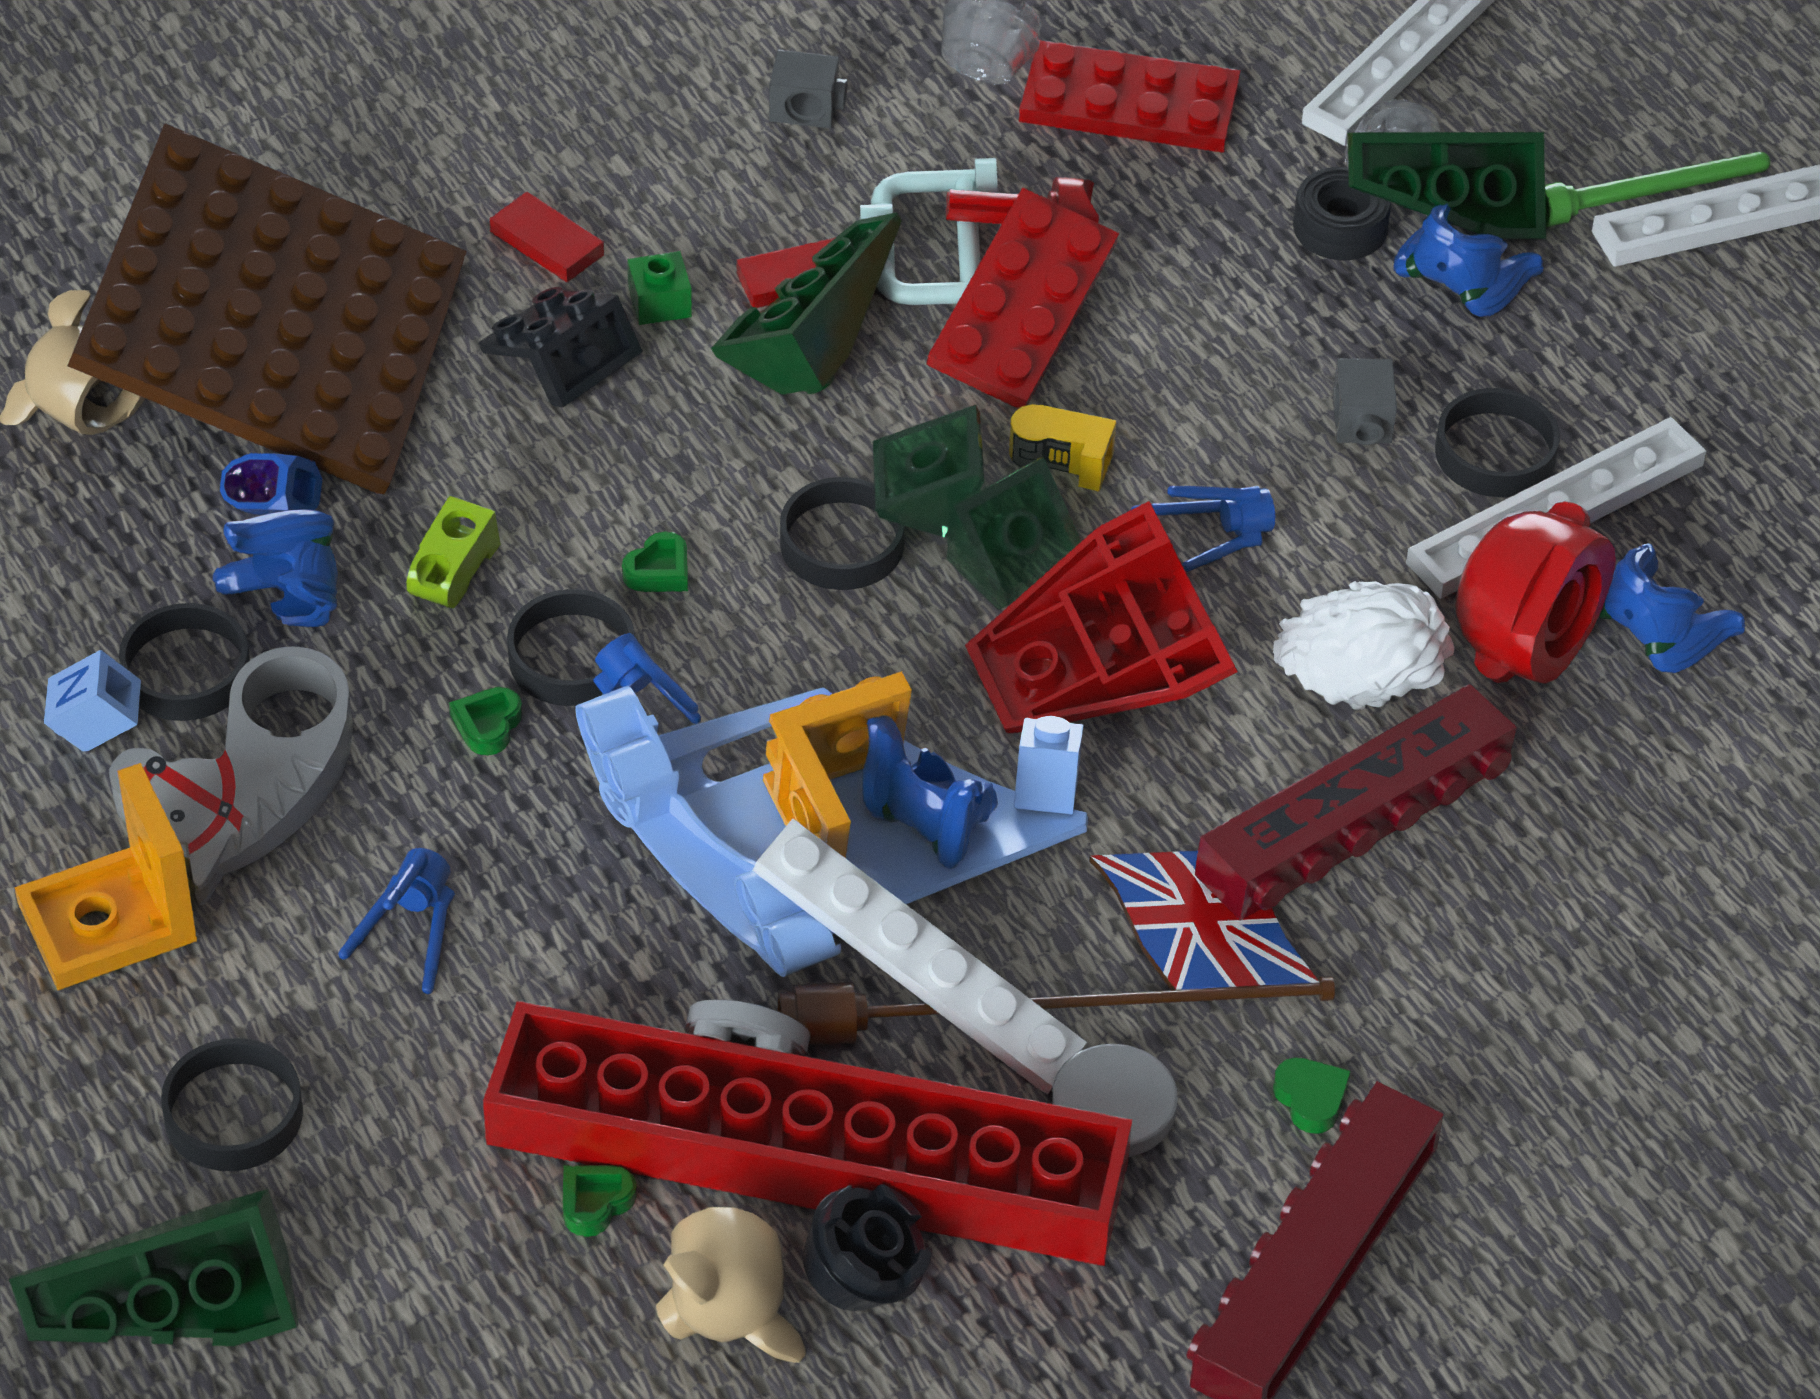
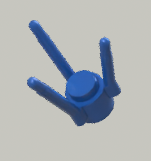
(1241, 510)
(628, 663)
(414, 887)

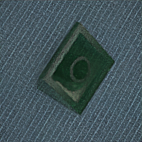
(928, 470)
(1010, 533)

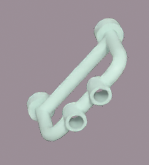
(981, 179)

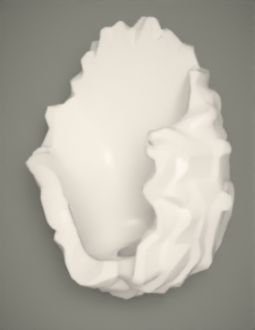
(1366, 643)

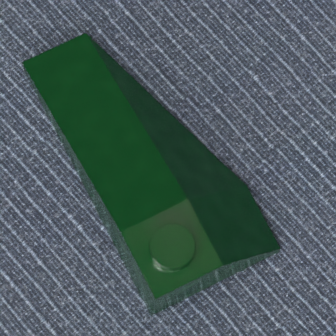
(1484, 177)
(816, 317)
(192, 1277)

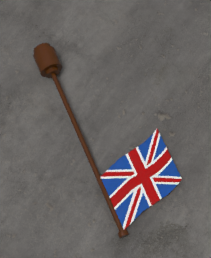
(1179, 926)

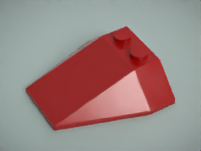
(1102, 631)

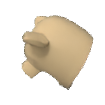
(61, 389)
(728, 1282)

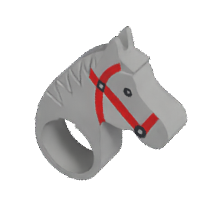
(263, 784)

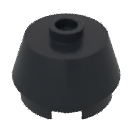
(865, 1248)

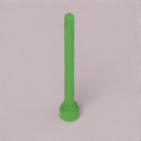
(1565, 201)

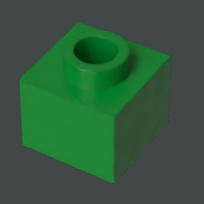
(659, 288)

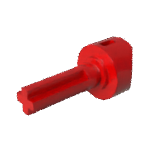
(993, 207)

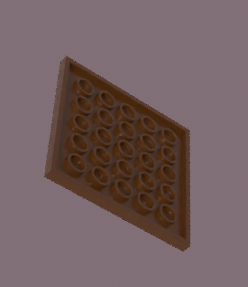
(270, 309)

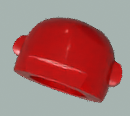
(1534, 592)

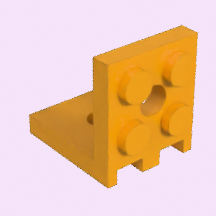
(825, 741)
(138, 887)

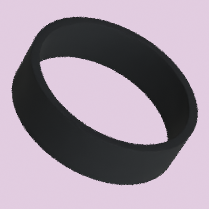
(1497, 402)
(836, 575)
(554, 605)
(176, 618)
(224, 1053)

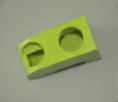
(452, 552)

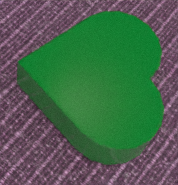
(658, 565)
(487, 719)
(1312, 1092)
(595, 1195)

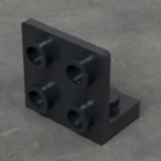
(569, 340)

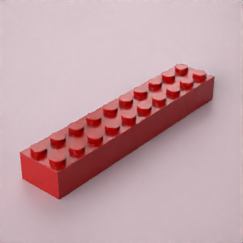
(805, 1128)

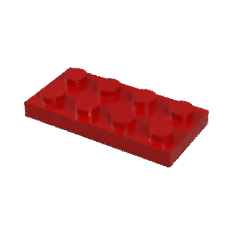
(1130, 96)
(1022, 299)

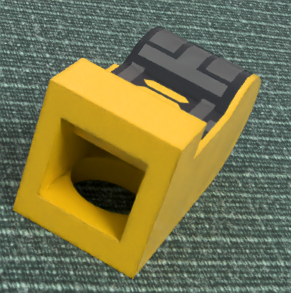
(1066, 440)

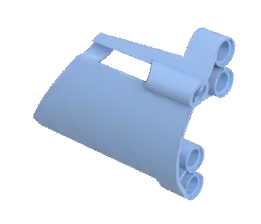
(717, 830)

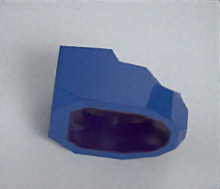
(271, 483)

